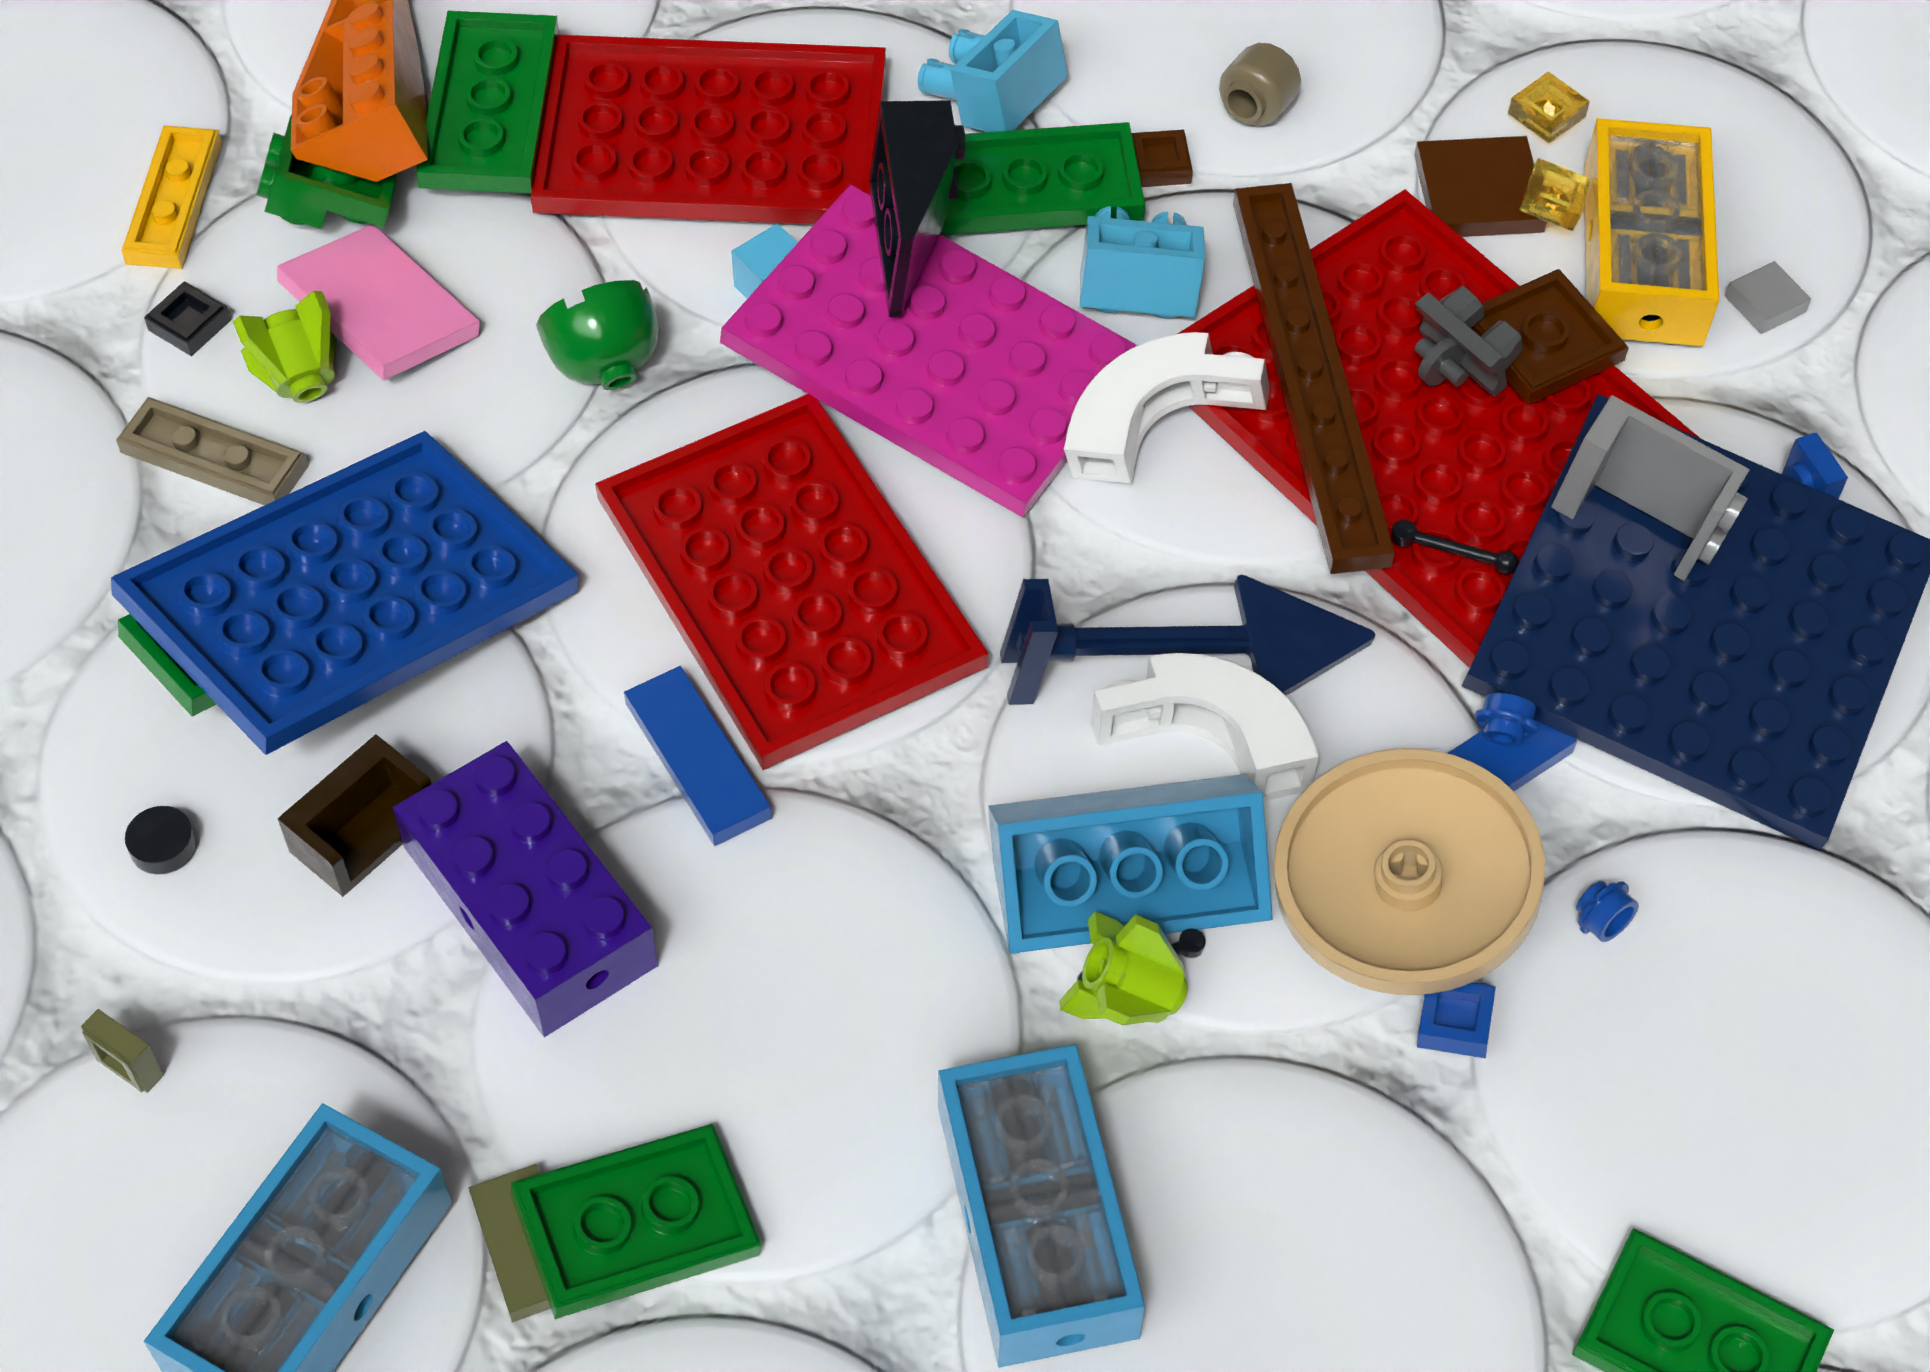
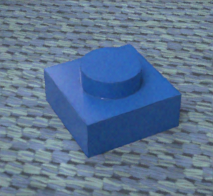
(1815, 466)
(1457, 1020)

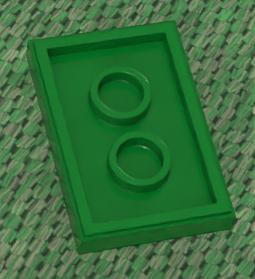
(634, 1220)
(1687, 1317)

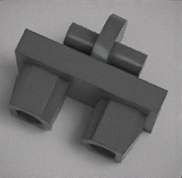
(1456, 351)

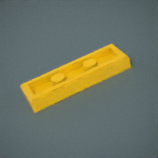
(172, 197)

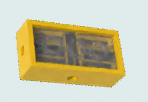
(1651, 230)

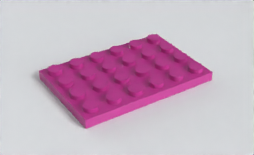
(966, 377)

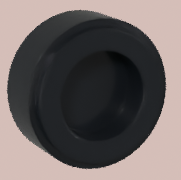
(160, 840)

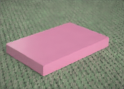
(380, 301)

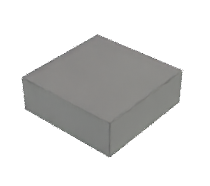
(1767, 297)

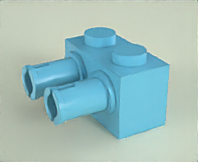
(999, 74)
(1141, 264)

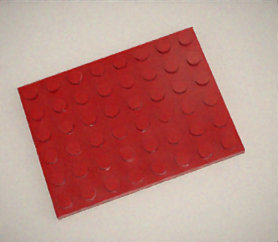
(1438, 453)

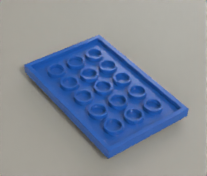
(343, 589)

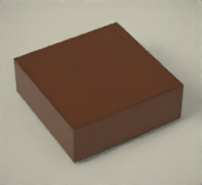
(1162, 158)

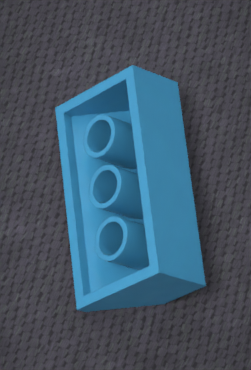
(1155, 851)

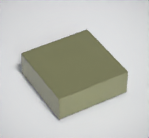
(121, 1051)

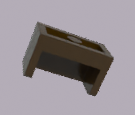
(349, 818)

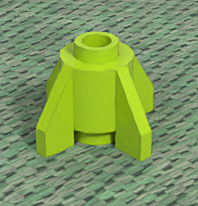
(291, 348)
(1127, 974)

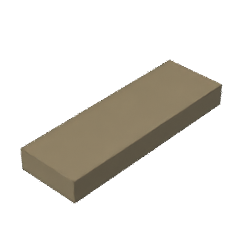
(211, 452)

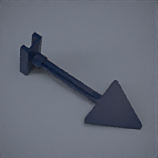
(1279, 632)

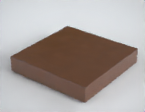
(1478, 184)
(1559, 333)

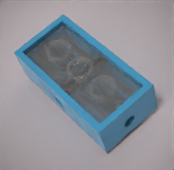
(1039, 1206)
(305, 1256)

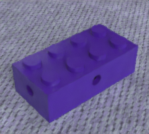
(526, 888)

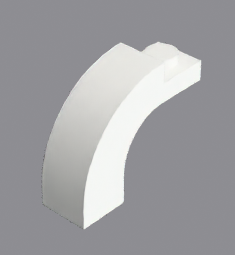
(1143, 388)
(1220, 703)

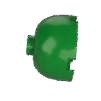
(603, 336)

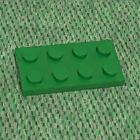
(488, 101)
(1044, 178)

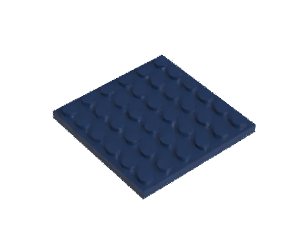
(1726, 683)

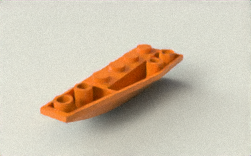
(362, 92)

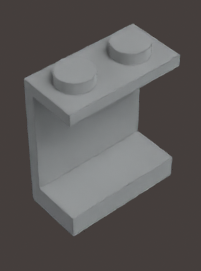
(1659, 474)

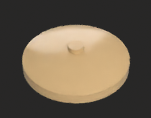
(1409, 871)

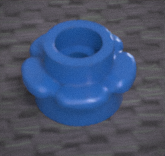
(1507, 718)
(1606, 910)

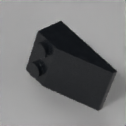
(910, 188)

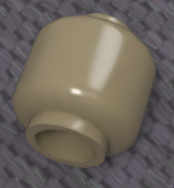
(1259, 84)

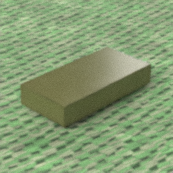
(508, 1244)

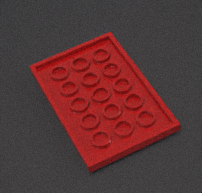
(706, 128)
(790, 579)

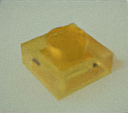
(1548, 107)
(1555, 194)

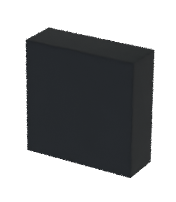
(187, 318)

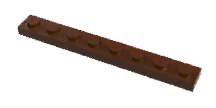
(1313, 381)

